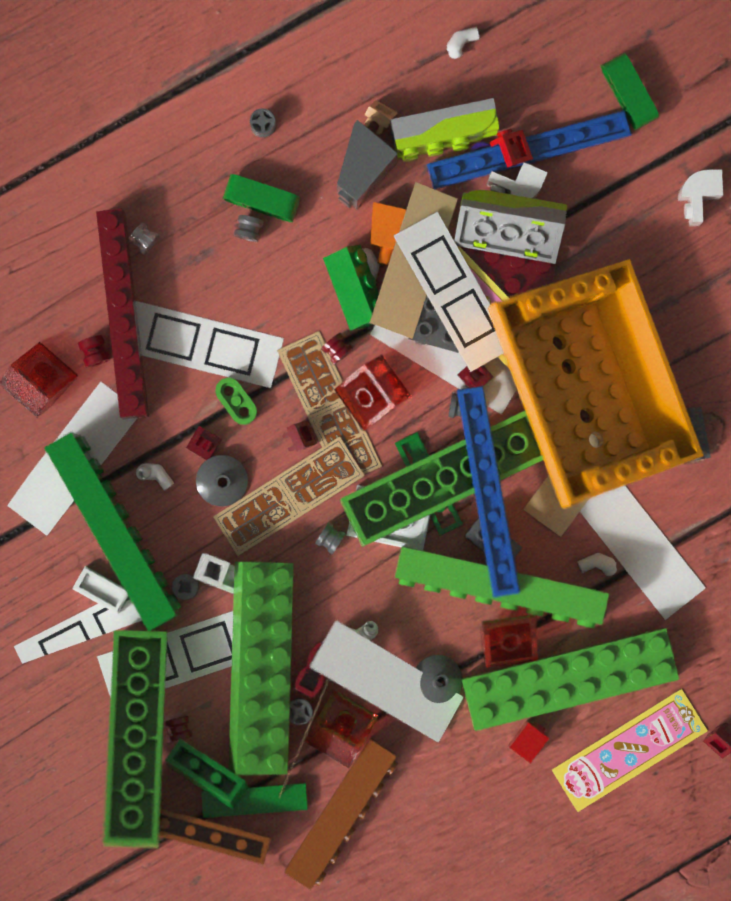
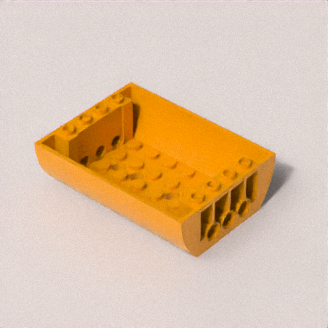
(614, 376)

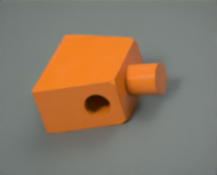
(385, 224)

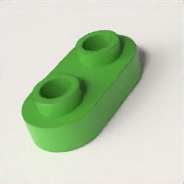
(236, 401)

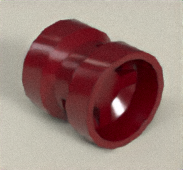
(97, 353)

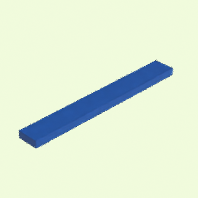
(542, 147)
(488, 492)

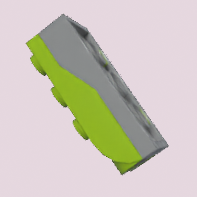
(443, 129)
(510, 225)

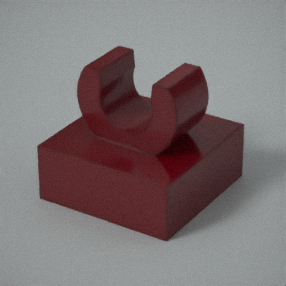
(476, 378)
(301, 436)
(203, 443)
(719, 741)

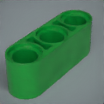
(629, 91)
(261, 198)

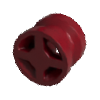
(337, 348)
(177, 729)

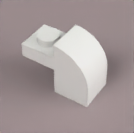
(526, 185)
(699, 187)
(215, 573)

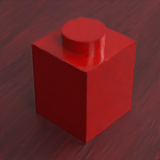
(529, 741)

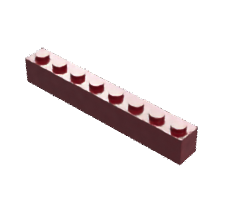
(122, 314)

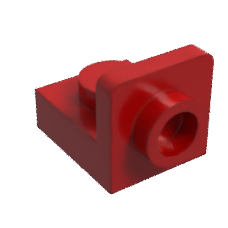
(513, 147)

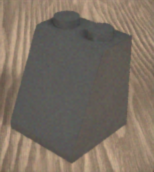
(364, 166)

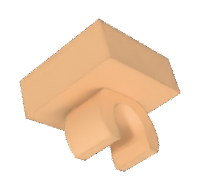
(381, 114)

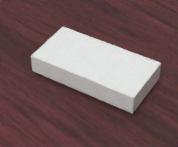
(101, 590)

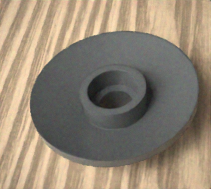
(212, 471)
(435, 667)

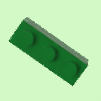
(353, 285)
(206, 773)

